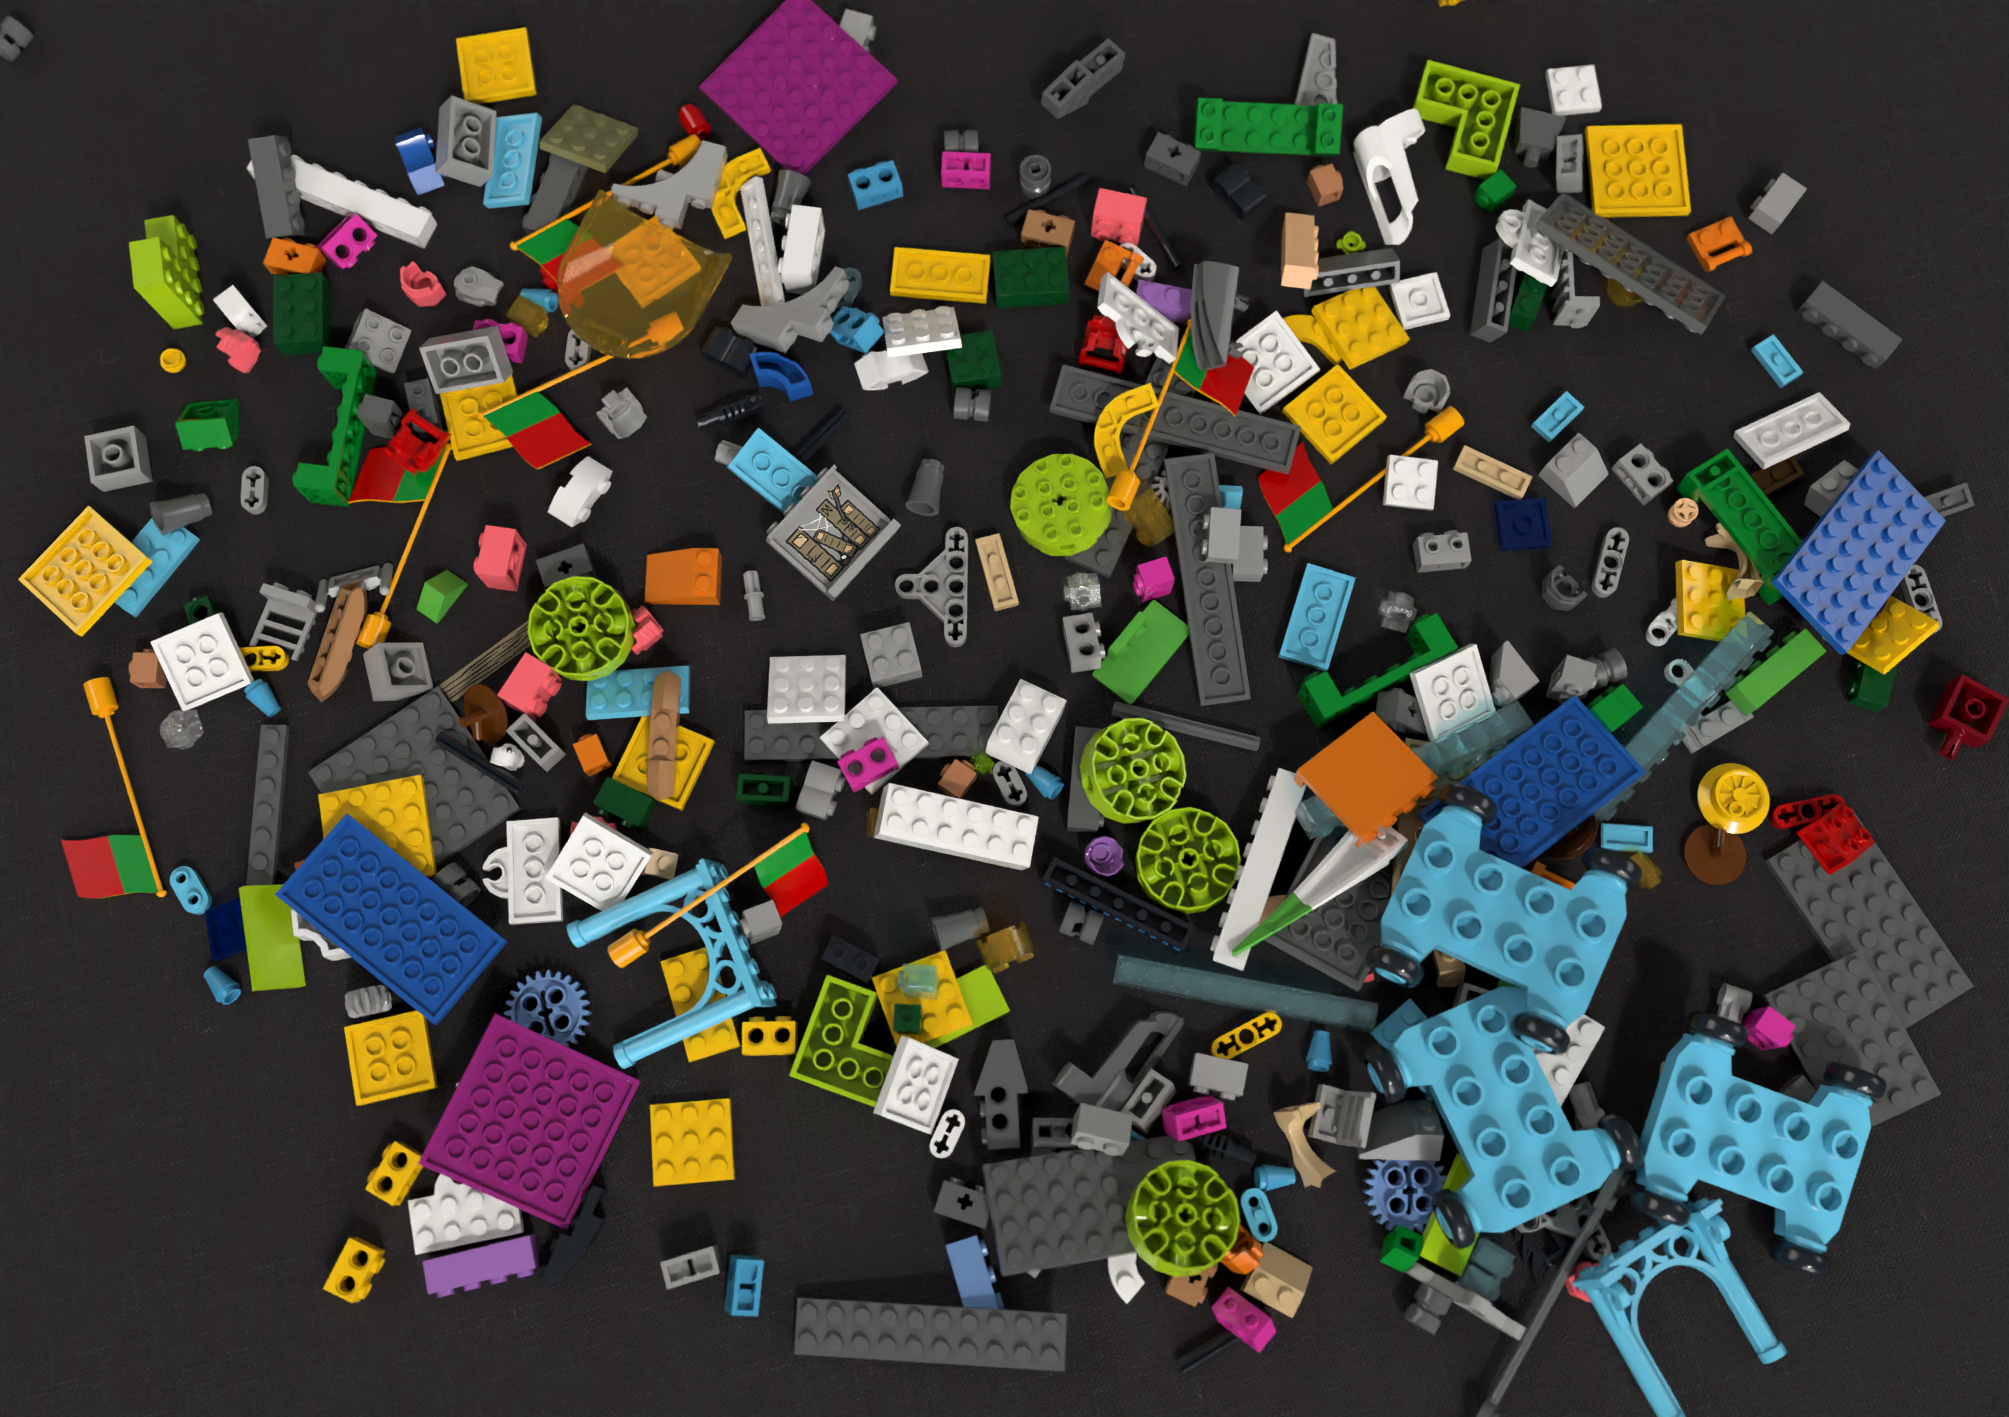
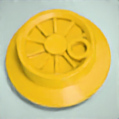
(1733, 798)

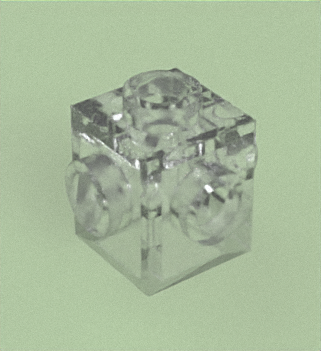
(1082, 591)
(1397, 611)
(181, 729)

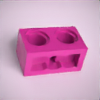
(966, 170)
(343, 235)
(512, 330)
(1153, 579)
(871, 770)
(1768, 1028)
(1193, 1117)
(1244, 1319)

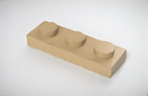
(1492, 472)
(997, 572)

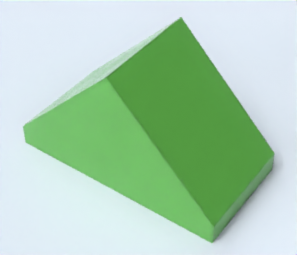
(440, 595)

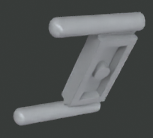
(371, 577)
(1714, 726)

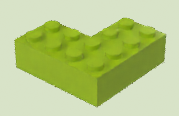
(1476, 107)
(167, 271)
(832, 1045)

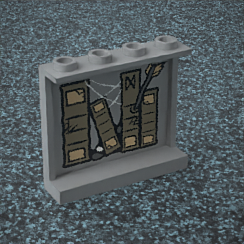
(831, 533)

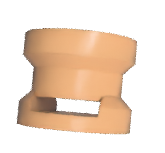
(1687, 508)

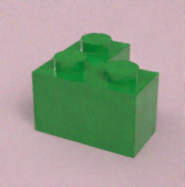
(1614, 707)

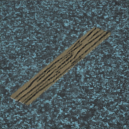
(487, 663)

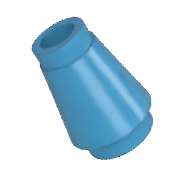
(543, 297)
(262, 697)
(1046, 782)
(222, 985)
(1319, 1052)
(1272, 1177)

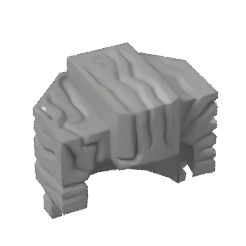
(1428, 391)
(621, 413)

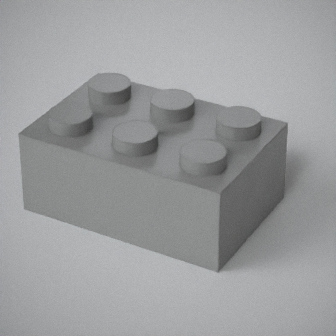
(465, 141)
(466, 360)

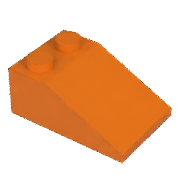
(684, 577)

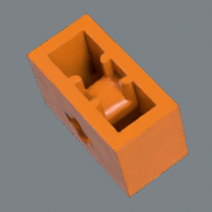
(290, 258)

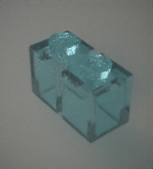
(919, 981)
(1492, 1259)

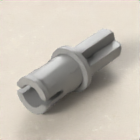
(753, 596)

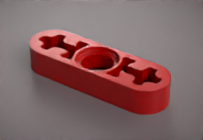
(1799, 819)

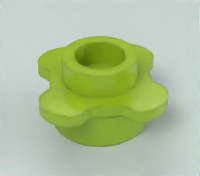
(1353, 238)

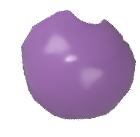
(1104, 856)

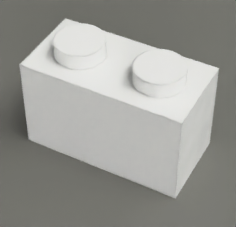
(240, 312)

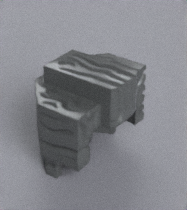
(1561, 591)

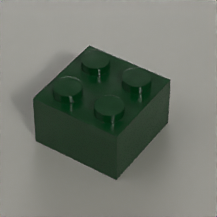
(975, 363)

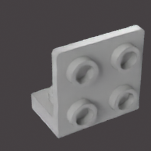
(379, 340)

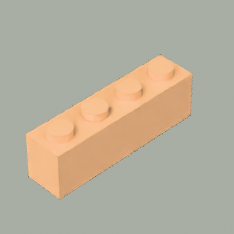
(1299, 251)

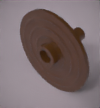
(484, 714)
(1575, 841)
(1714, 855)

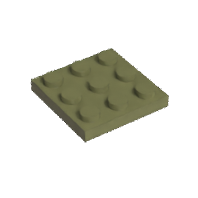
(589, 138)

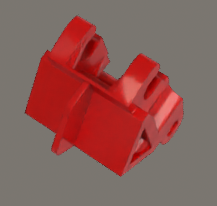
(1102, 333)
(412, 452)

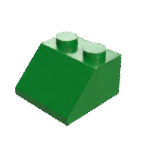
(209, 424)

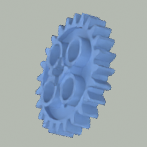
(570, 1006)
(1383, 1192)

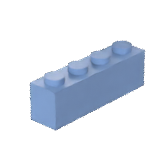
(972, 1274)

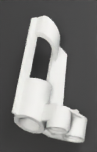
(1381, 155)

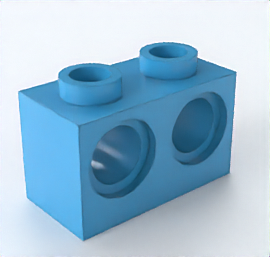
(877, 190)
(856, 329)
(744, 1285)

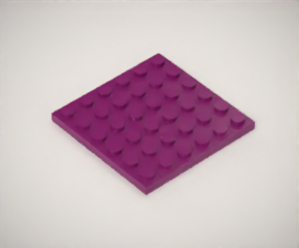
(798, 85)
(529, 1121)

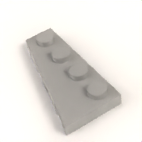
(1318, 73)

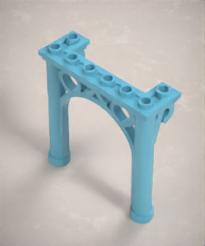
(701, 1016)
(1703, 1233)

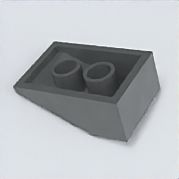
(1404, 1133)

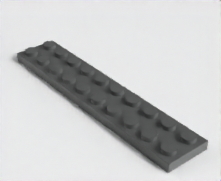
(1182, 421)
(1106, 551)
(1206, 585)
(949, 731)
(931, 1333)

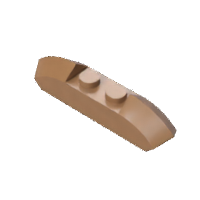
(338, 640)
(664, 735)

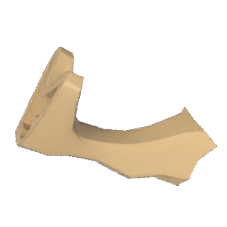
(1748, 579)
(1308, 1164)

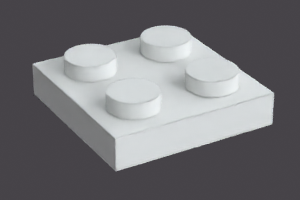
(1573, 90)
(1419, 301)
(1410, 482)

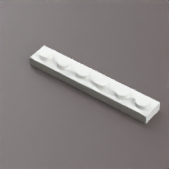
(762, 242)

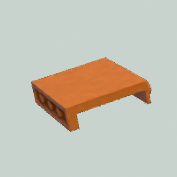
(1367, 778)

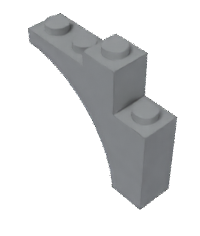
(670, 198)
(805, 316)

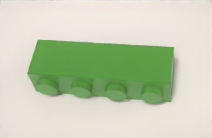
(1775, 672)

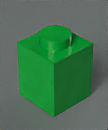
(1494, 191)
(1401, 1248)

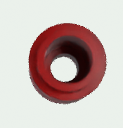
(694, 121)

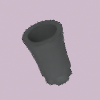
(789, 192)
(926, 488)
(179, 512)
(959, 927)

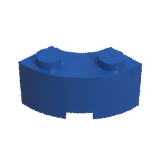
(419, 160)
(782, 374)

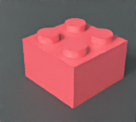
(1118, 217)
(500, 558)
(530, 687)

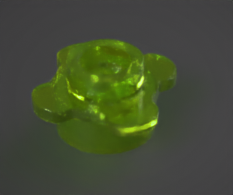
(983, 763)

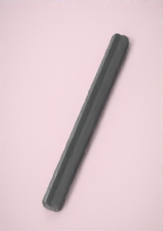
(1188, 726)

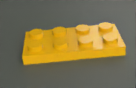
(940, 275)
(687, 981)

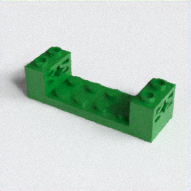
(1267, 128)
(356, 377)
(1744, 515)
(1325, 704)

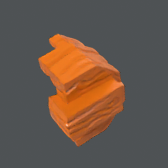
(1244, 1253)

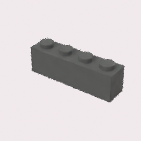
(276, 187)
(555, 194)
(1355, 272)
(1493, 292)
(1849, 325)
(1081, 813)

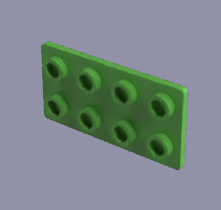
(1141, 651)

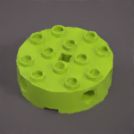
(1055, 482)
(560, 615)
(1132, 771)
(1198, 837)
(1201, 1200)

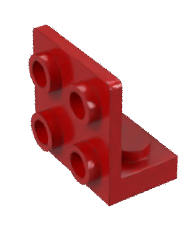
(1836, 838)

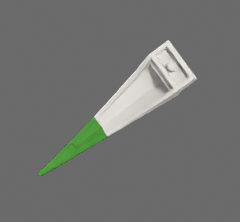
(1335, 874)

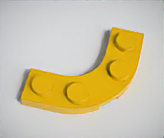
(734, 176)
(1309, 330)
(1110, 424)

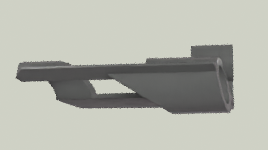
(1110, 1084)

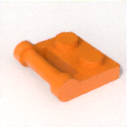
(1717, 237)
(1110, 260)

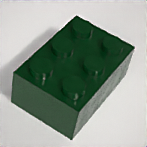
(1030, 277)
(302, 313)

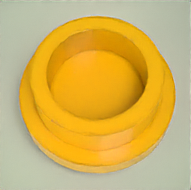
(172, 360)

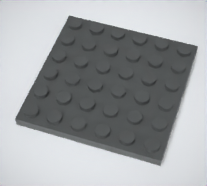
(459, 797)

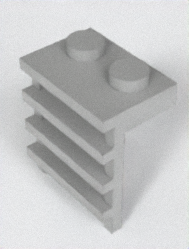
(1571, 309)
(291, 605)
(1342, 1116)

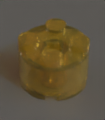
(1005, 947)

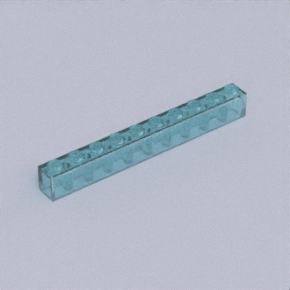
(1691, 698)
(1441, 756)
(1245, 993)

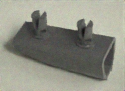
(1212, 313)

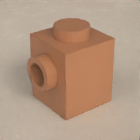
(1325, 184)
(147, 670)
(957, 778)

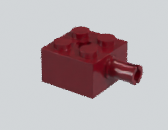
(1966, 714)

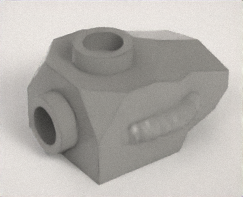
(477, 287)

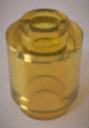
(1650, 871)

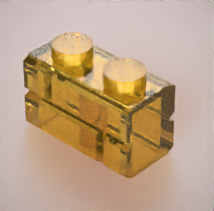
(1149, 518)

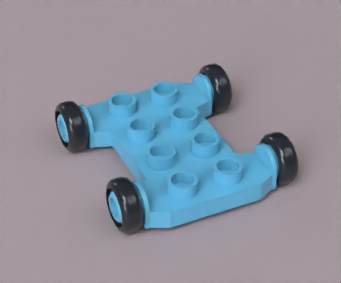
(1504, 919)
(1500, 1118)
(1754, 1141)

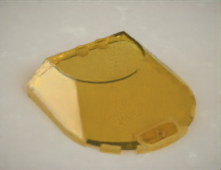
(633, 283)

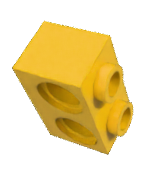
(769, 1043)
(401, 1177)
(349, 1265)

